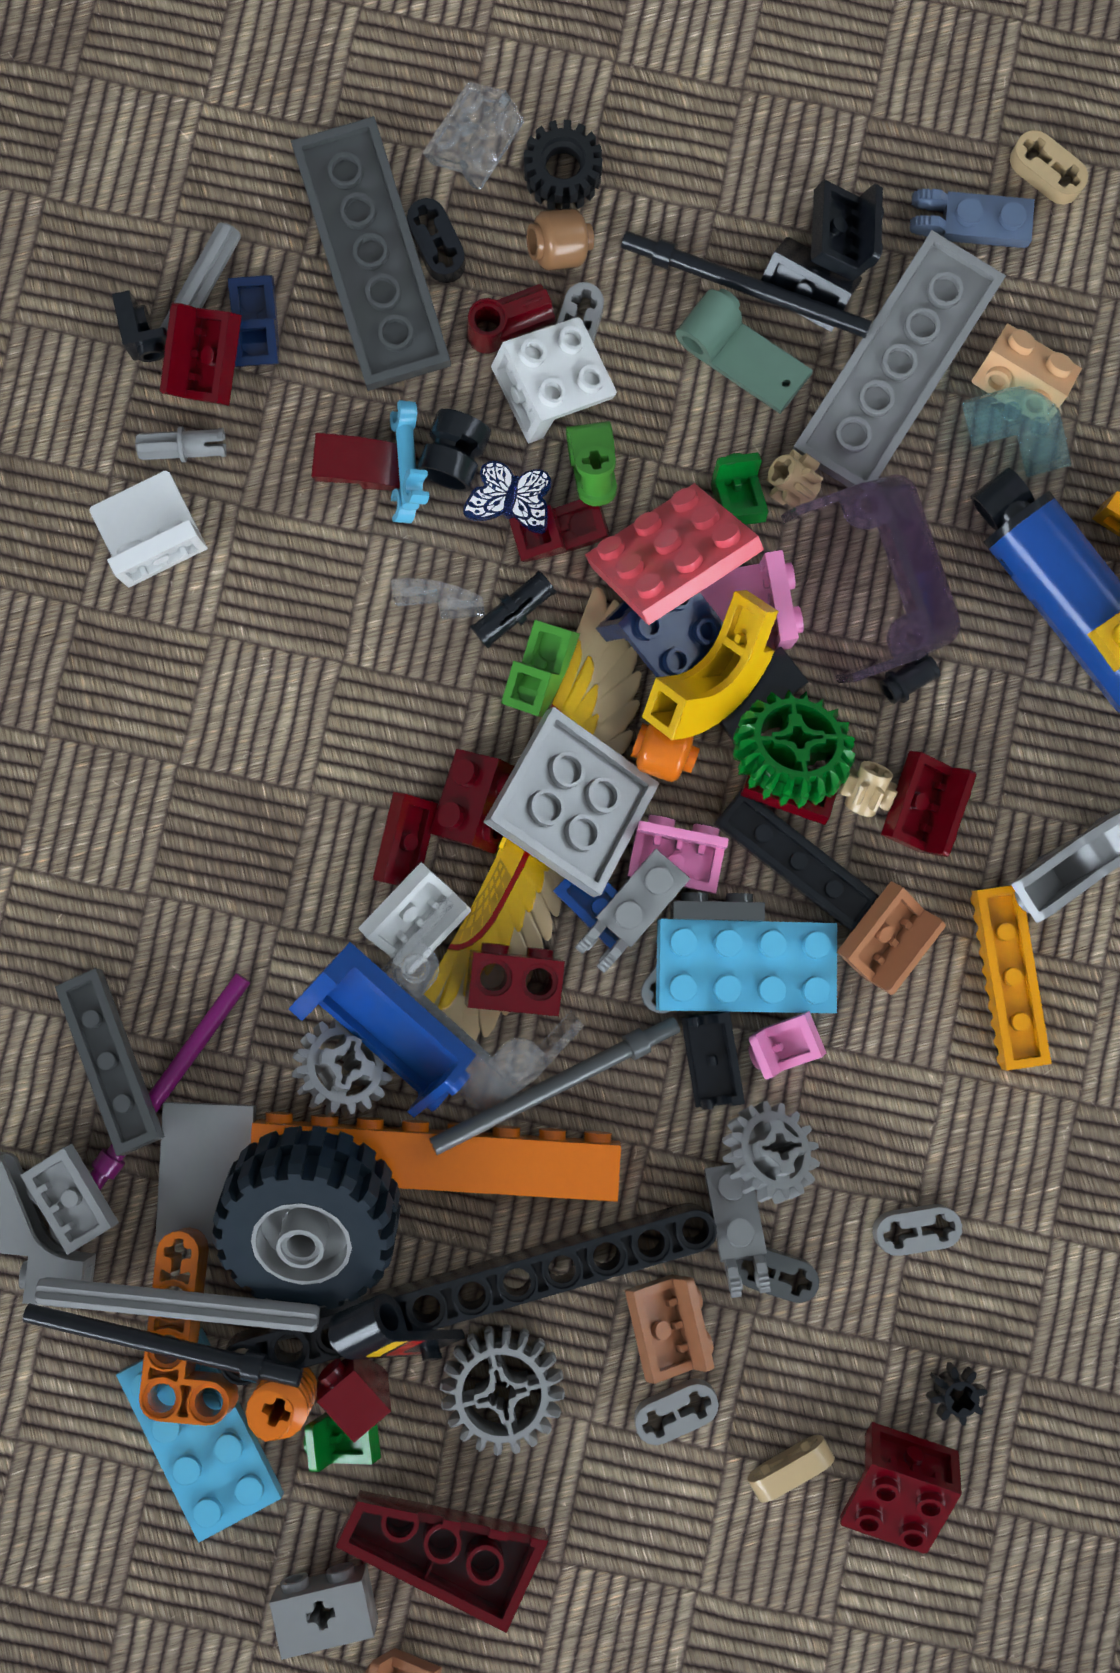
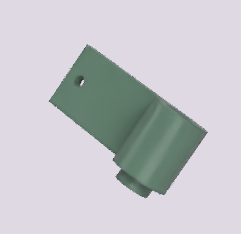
(727, 345)

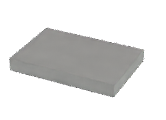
(195, 1161)

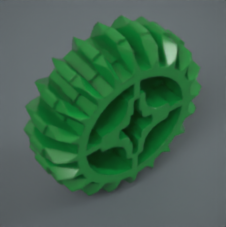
(781, 760)

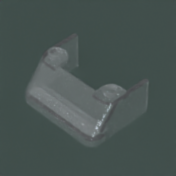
(514, 1063)

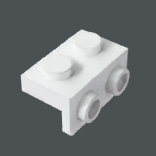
(408, 907)

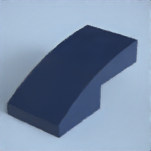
(258, 334)

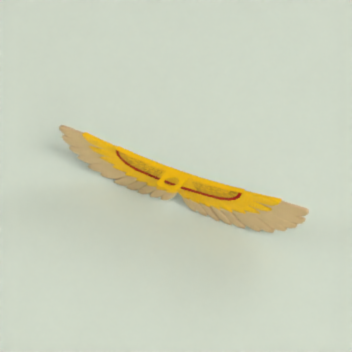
(519, 888)

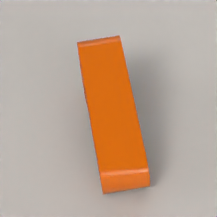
(180, 1374)

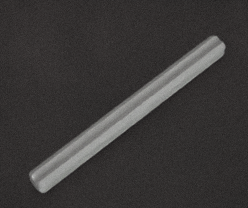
(177, 1304)

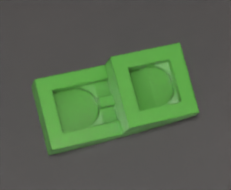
(539, 675)

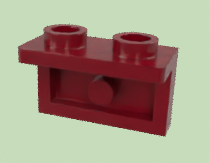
(200, 354)
(467, 799)
(928, 804)

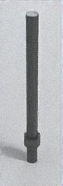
(634, 1046)

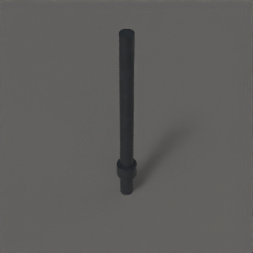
(667, 255)
(250, 1366)

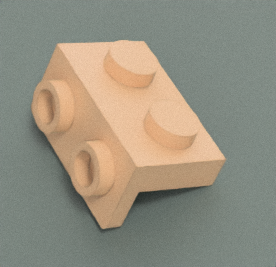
(1024, 362)

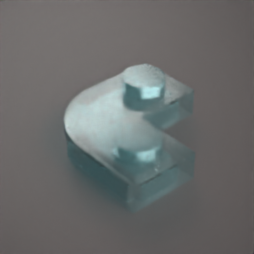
(1022, 414)

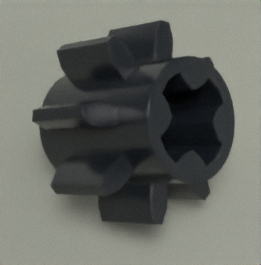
(966, 1404)

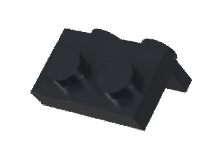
(846, 229)

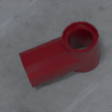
(513, 316)

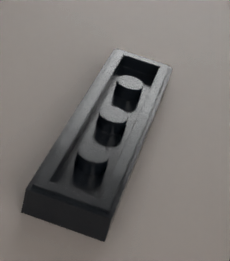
(796, 860)

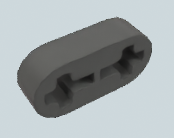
(781, 1287)

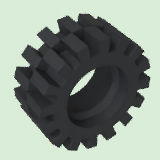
(563, 142)

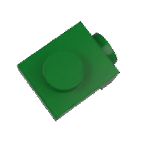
(738, 487)
(328, 1444)

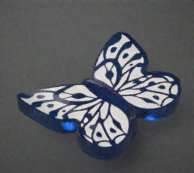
(510, 497)

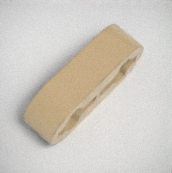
(1048, 167)
(791, 1468)

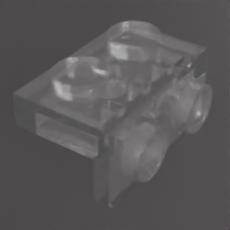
(475, 133)

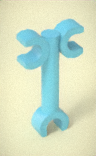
(411, 479)

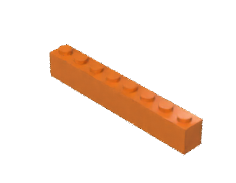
(485, 1164)

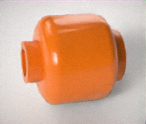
(662, 756)

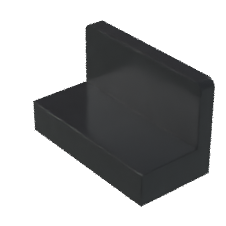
(794, 271)

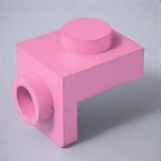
(785, 1045)

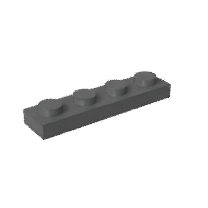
(109, 1062)

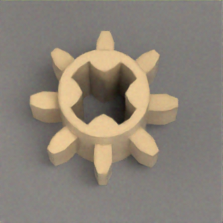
(794, 479)
(869, 789)

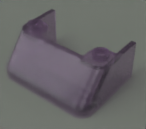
(929, 606)

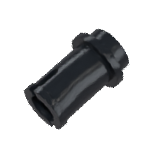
(900, 684)

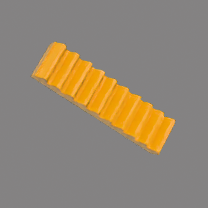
(1010, 979)

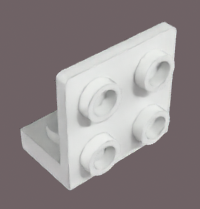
(551, 375)
(147, 529)

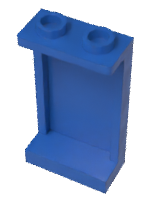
(390, 1026)

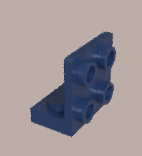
(671, 642)

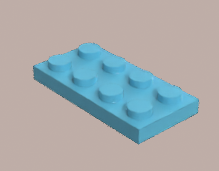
(746, 966)
(212, 1469)

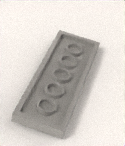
(899, 361)

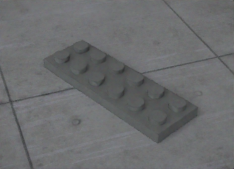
(371, 253)

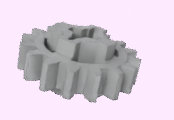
(324, 1064)
(770, 1152)

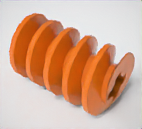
(279, 1409)

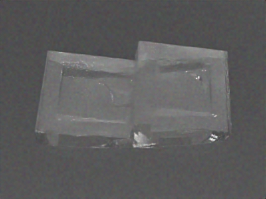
(451, 599)

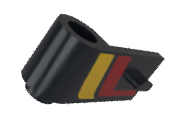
(379, 1331)

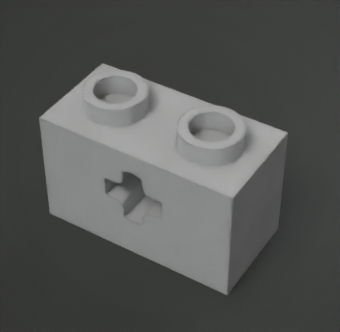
(307, 1627)

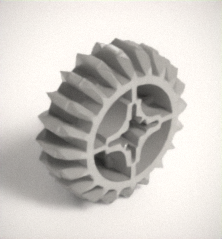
(482, 1396)

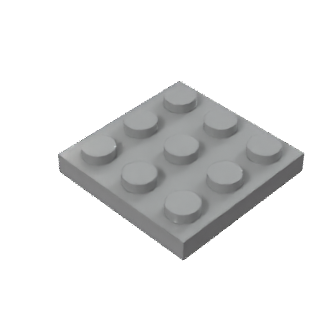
(572, 802)

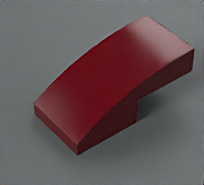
(356, 461)
(568, 529)

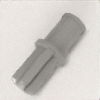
(180, 444)

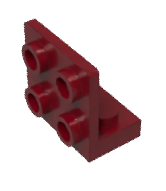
(904, 1489)

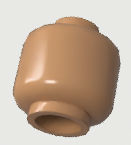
(559, 239)

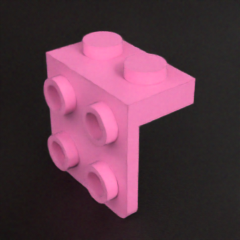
(770, 582)

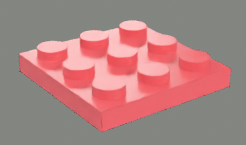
(673, 552)

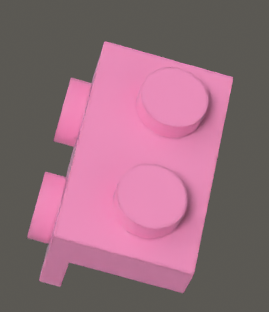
(694, 852)

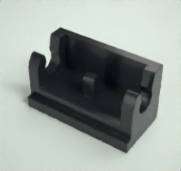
(712, 1060)

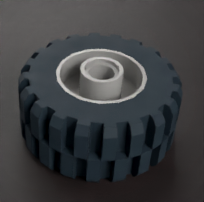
(307, 1218)

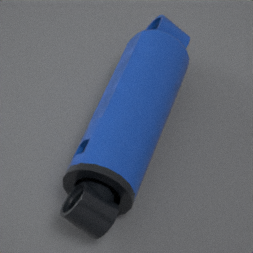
(1053, 569)

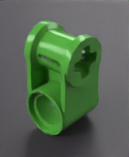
(593, 461)

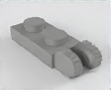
(635, 906)
(738, 1227)

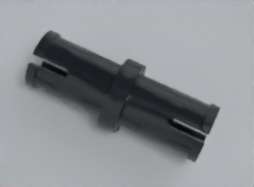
(513, 609)

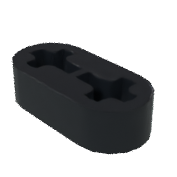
(444, 237)

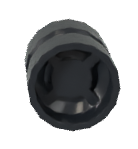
(455, 445)

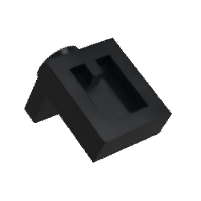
(136, 329)

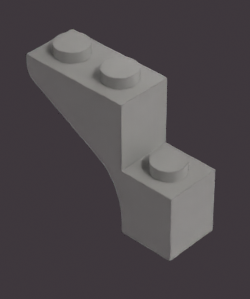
(1070, 869)
(26, 1235)

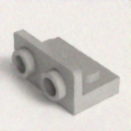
(69, 1199)

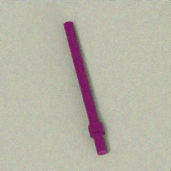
(106, 1163)

